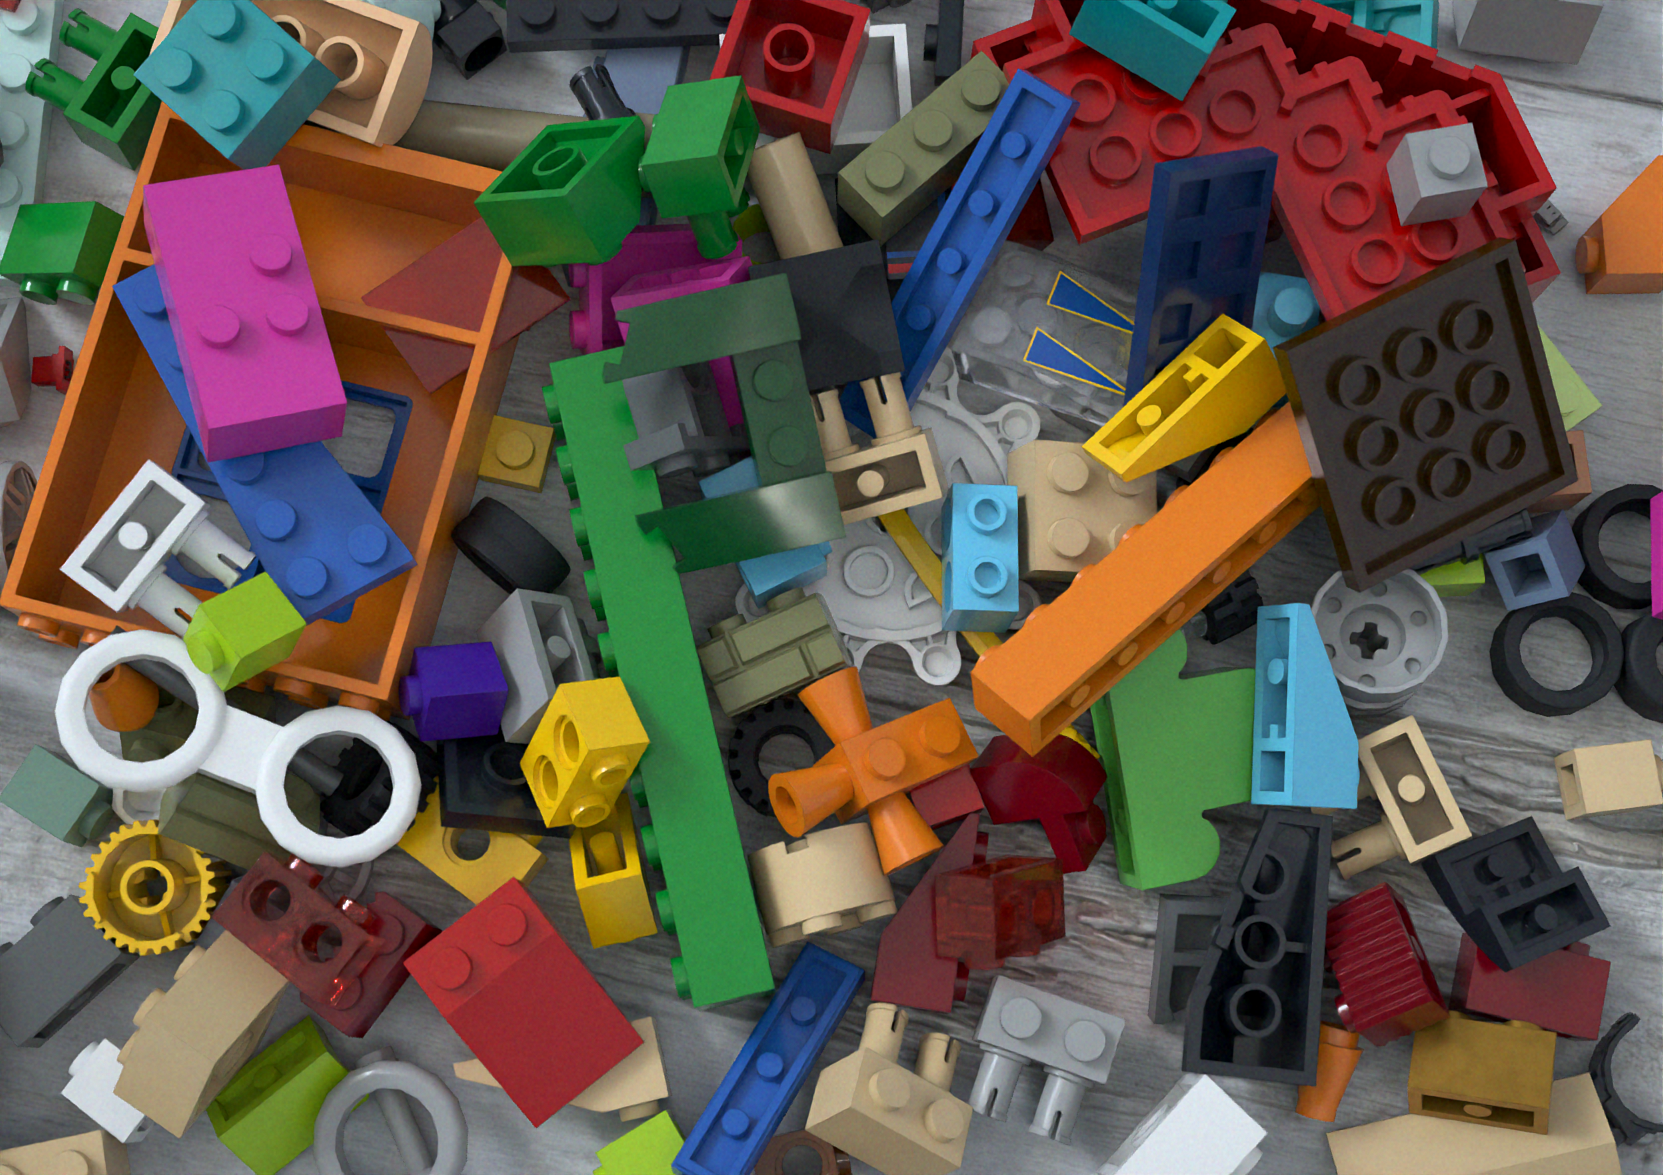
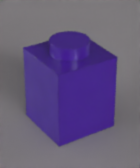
(454, 691)

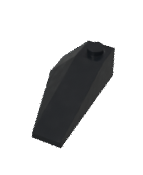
(1262, 977)

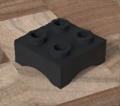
(841, 313)

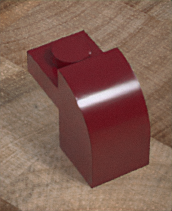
(1050, 786)

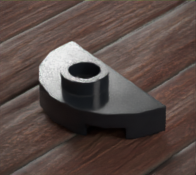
(944, 40)

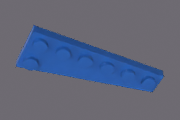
(293, 502)

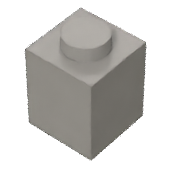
(1436, 174)

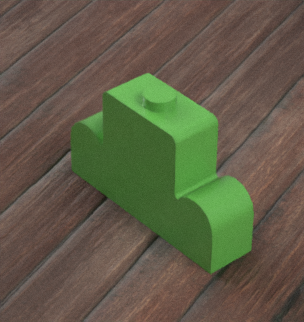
(1170, 755)

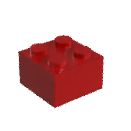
(796, 63)

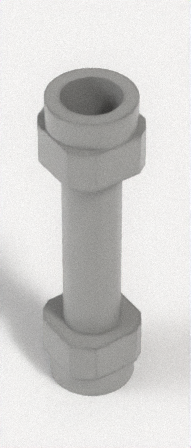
(400, 1119)

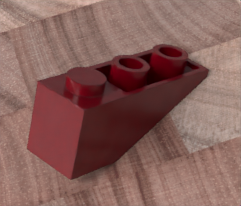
(907, 952)

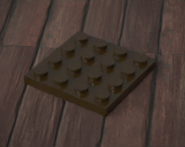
(1427, 413)

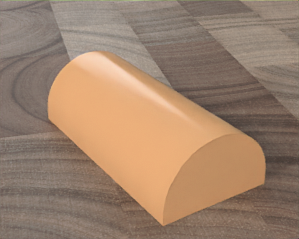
(372, 50)

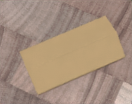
(1416, 1144)

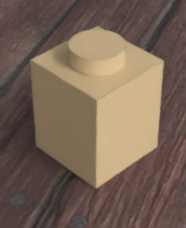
(1609, 779)

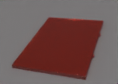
(454, 289)

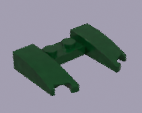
(795, 492)

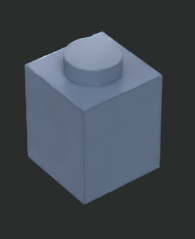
(1538, 566)

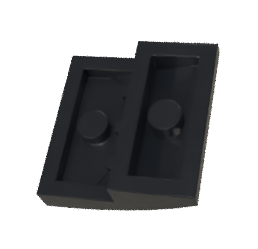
(1514, 895)

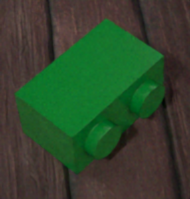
(61, 250)

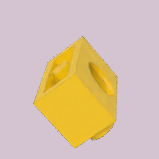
(437, 849)

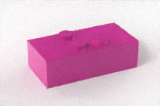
(243, 312)

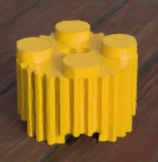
(120, 897)

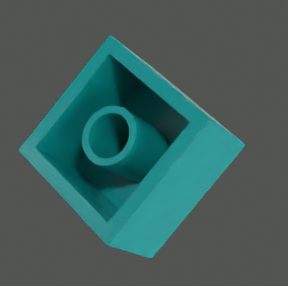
(237, 79)

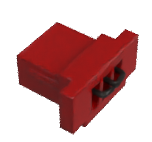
(54, 370)

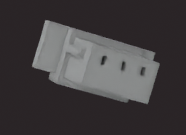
(1550, 218)

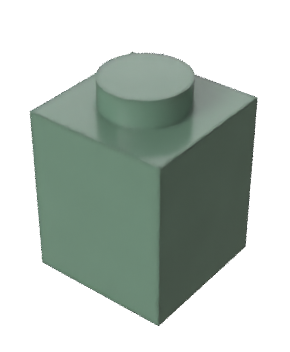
(59, 797)

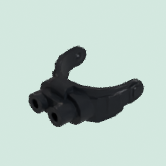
(1623, 1123)

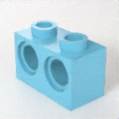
(979, 558)

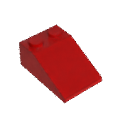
(524, 1001)

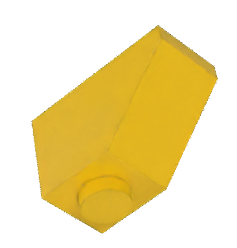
(612, 878)

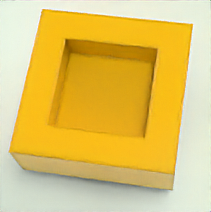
(517, 454)

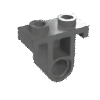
(681, 423)

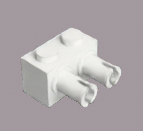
(136, 536)

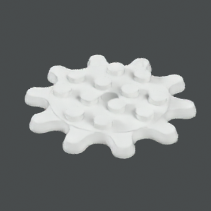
(870, 581)

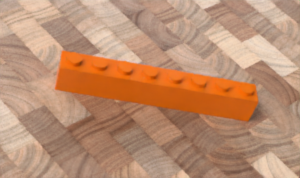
(1147, 585)

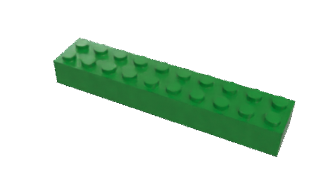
(657, 659)

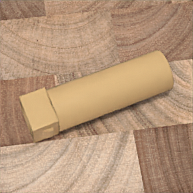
(792, 198)

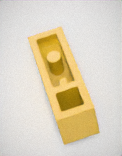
(1193, 403)

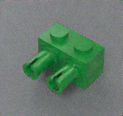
(111, 106)
(702, 158)

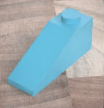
(1301, 725)

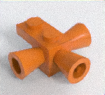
(872, 769)

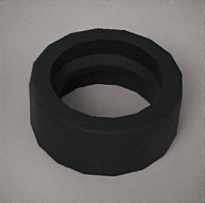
(1597, 576)
(1597, 629)

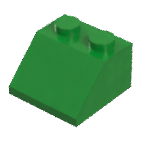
(568, 194)

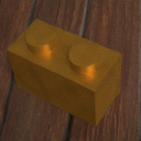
(1483, 1073)

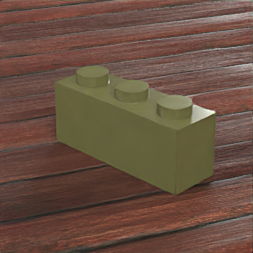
(921, 151)

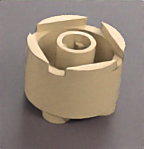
(821, 884)

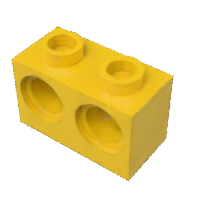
(583, 752)

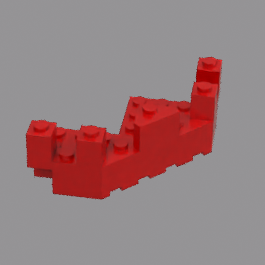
(1322, 100)

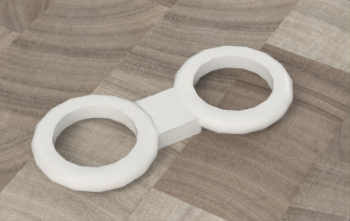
(238, 749)

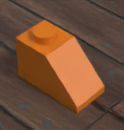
(1626, 242)

